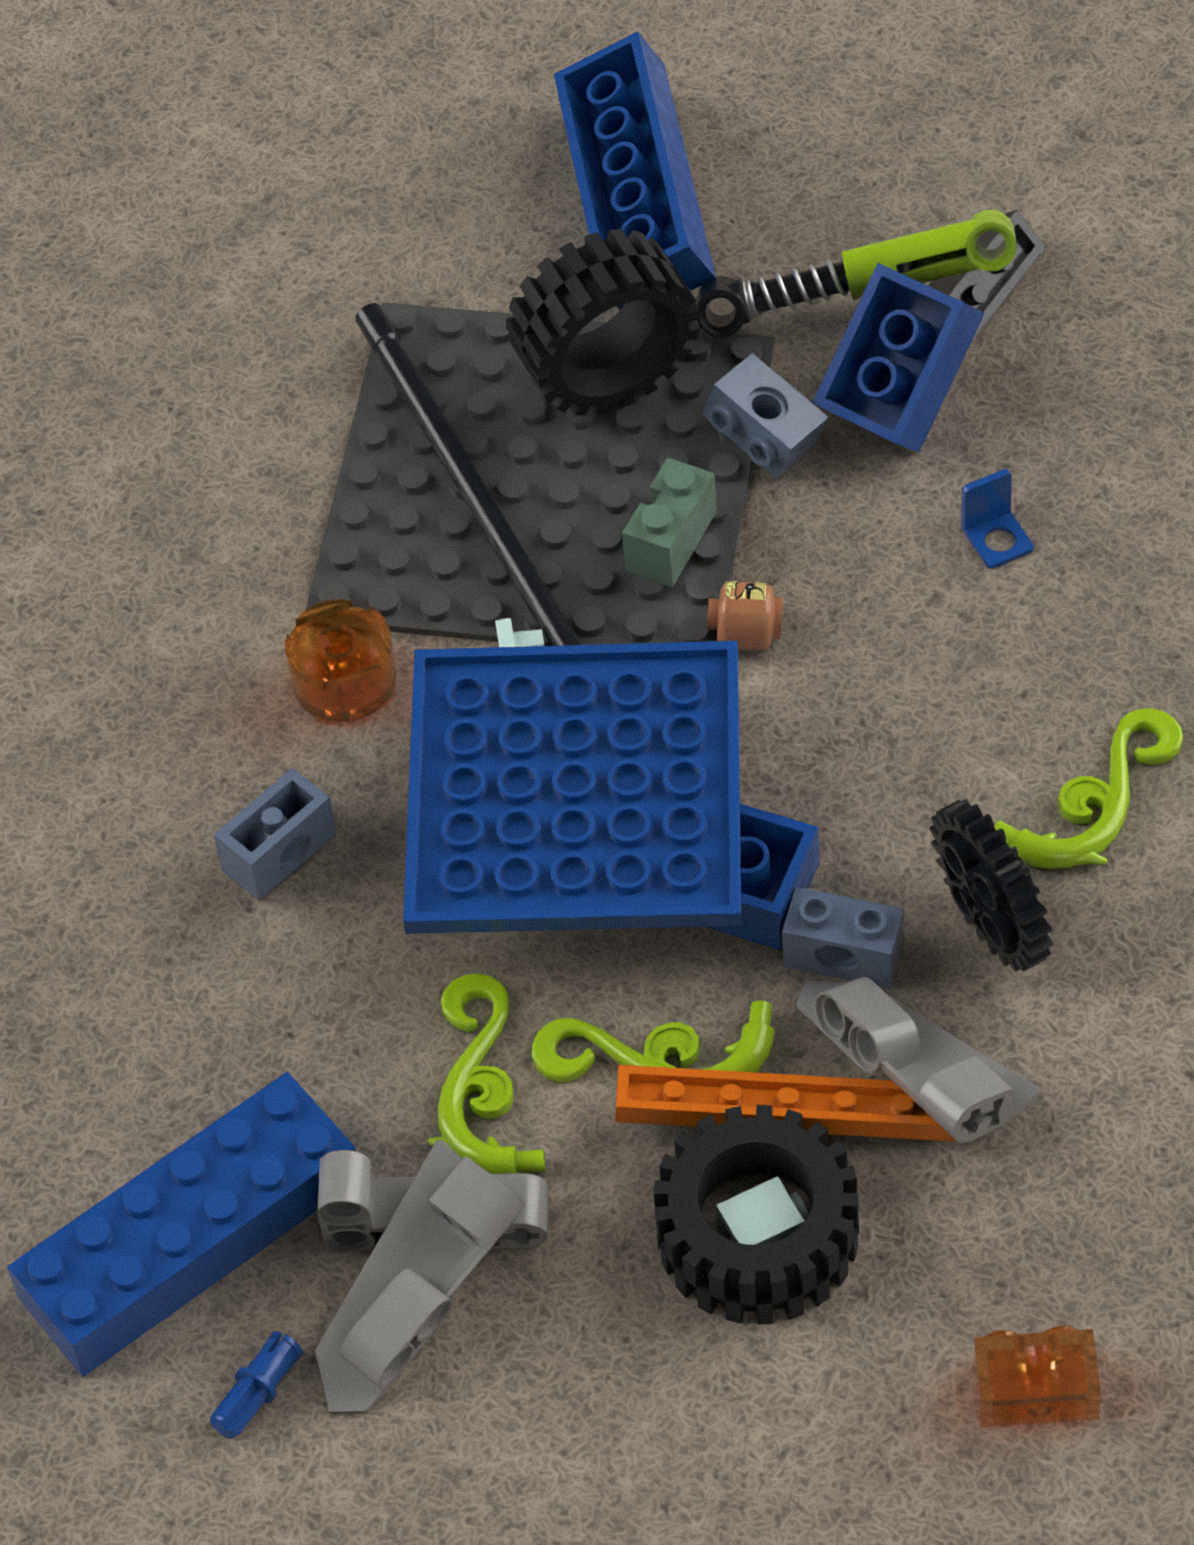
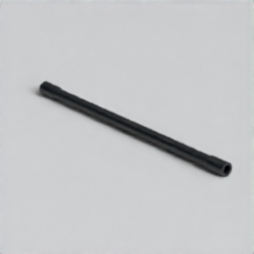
(386, 343)

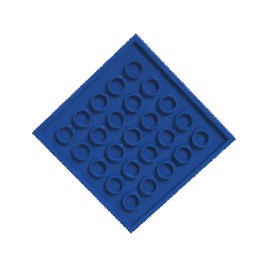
(574, 788)

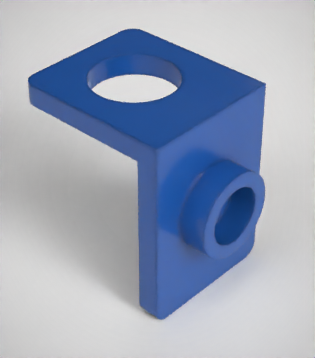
(988, 509)

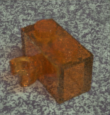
(1036, 1377)

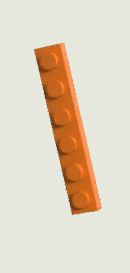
(836, 1103)

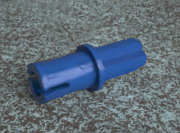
(255, 1384)

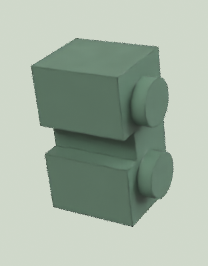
(669, 529)

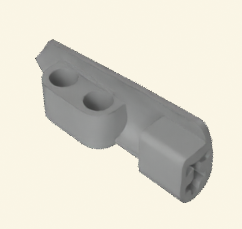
(934, 1068)
(406, 1285)

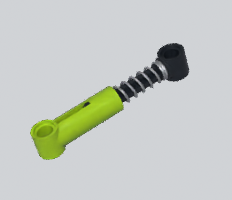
(919, 255)

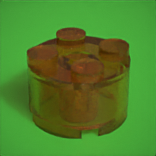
(341, 661)

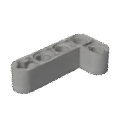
(359, 1207)

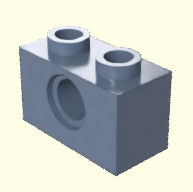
(764, 415)
(275, 834)
(842, 937)

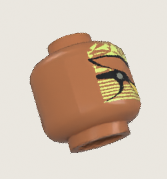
(746, 614)

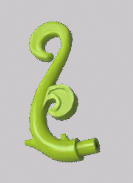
(1112, 798)
(664, 1040)
(469, 1077)

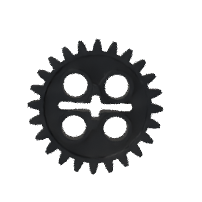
(991, 885)

